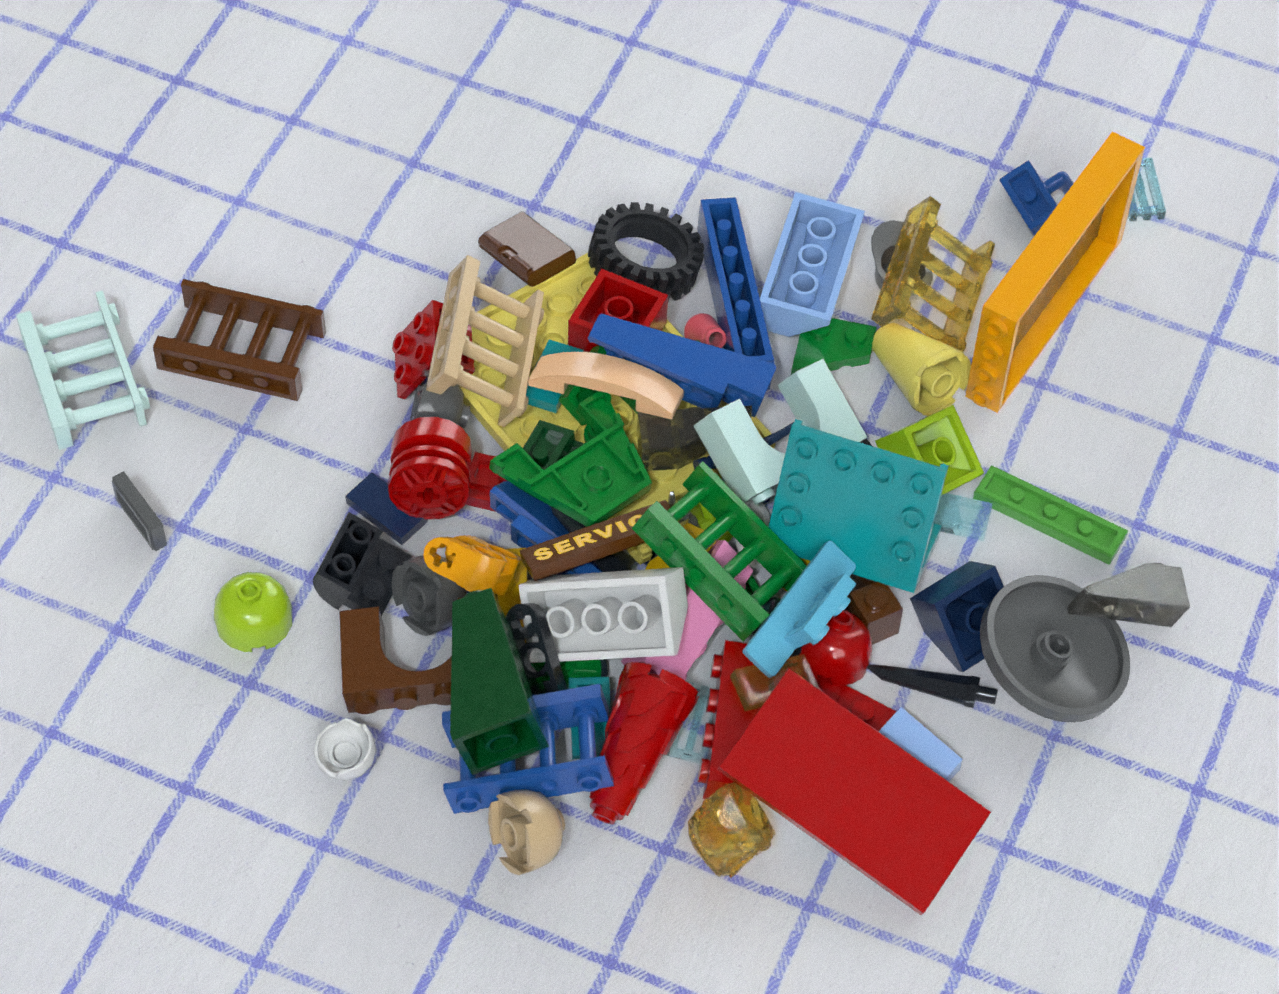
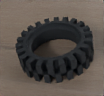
(654, 227)

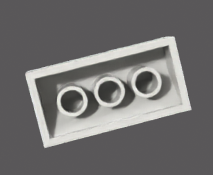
(610, 613)

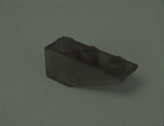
(674, 442)

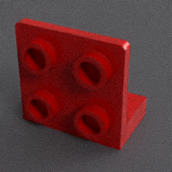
(415, 349)

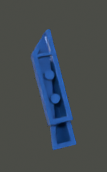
(698, 368)
(530, 520)

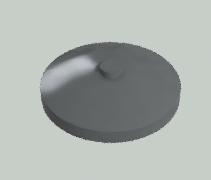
(1052, 659)

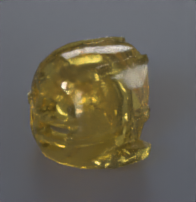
(730, 830)

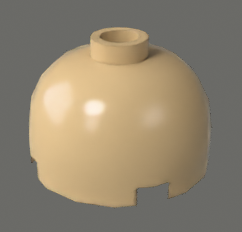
(526, 828)

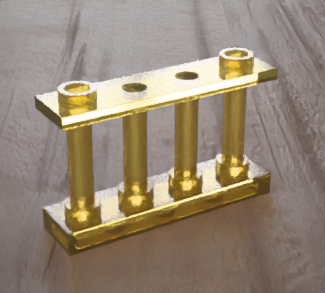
(904, 278)

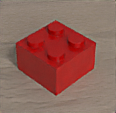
(616, 298)

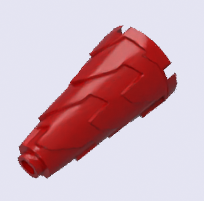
(638, 733)

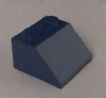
(954, 610)

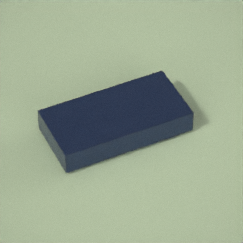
(373, 502)

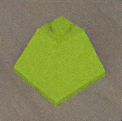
(937, 441)

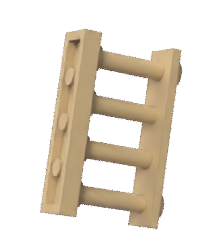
(453, 341)

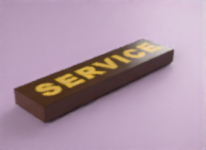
(584, 545)

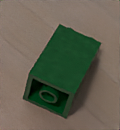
(490, 695)

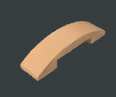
(610, 375)

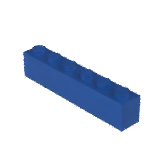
(732, 279)

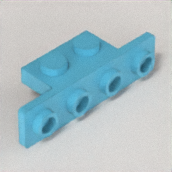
(803, 610)

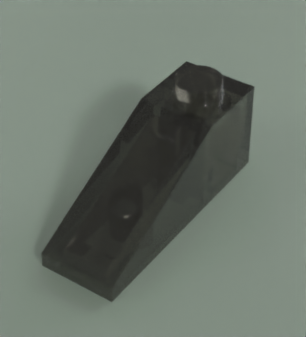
(1140, 595)

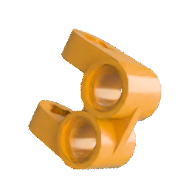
(472, 565)

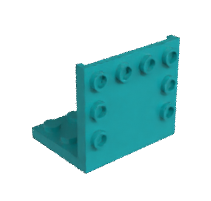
(863, 501)

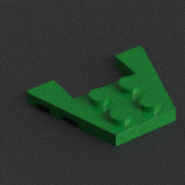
(592, 479)

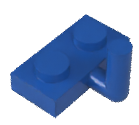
(1033, 195)

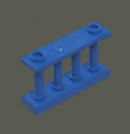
(557, 711)

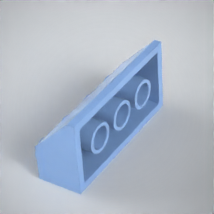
(809, 265)

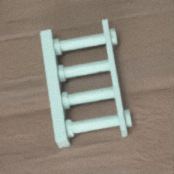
(56, 391)

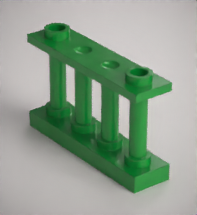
(702, 573)

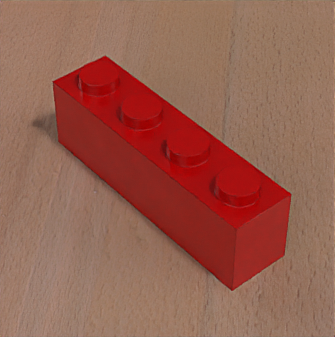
(728, 716)

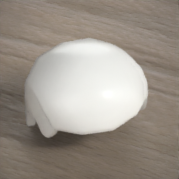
(345, 750)

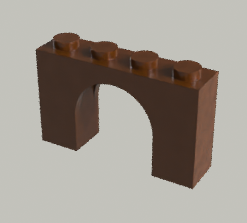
(372, 680)

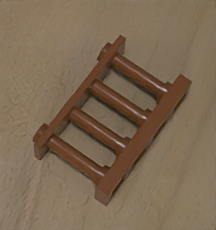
(236, 369)

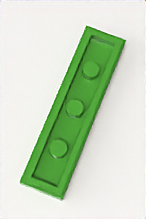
(1051, 515)

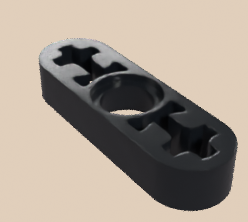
(539, 628)

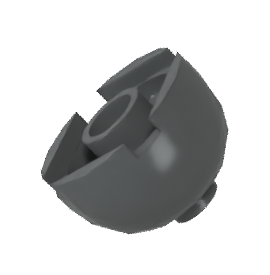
(446, 405)
(424, 596)

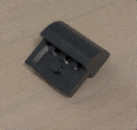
(358, 567)

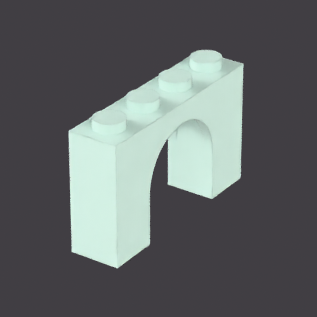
(742, 455)

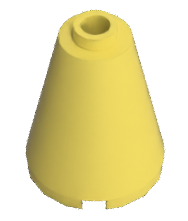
(921, 367)

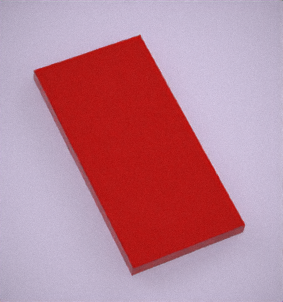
(854, 791)

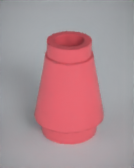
(705, 329)

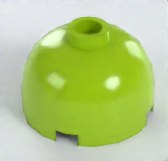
(252, 612)

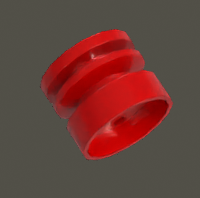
(430, 468)

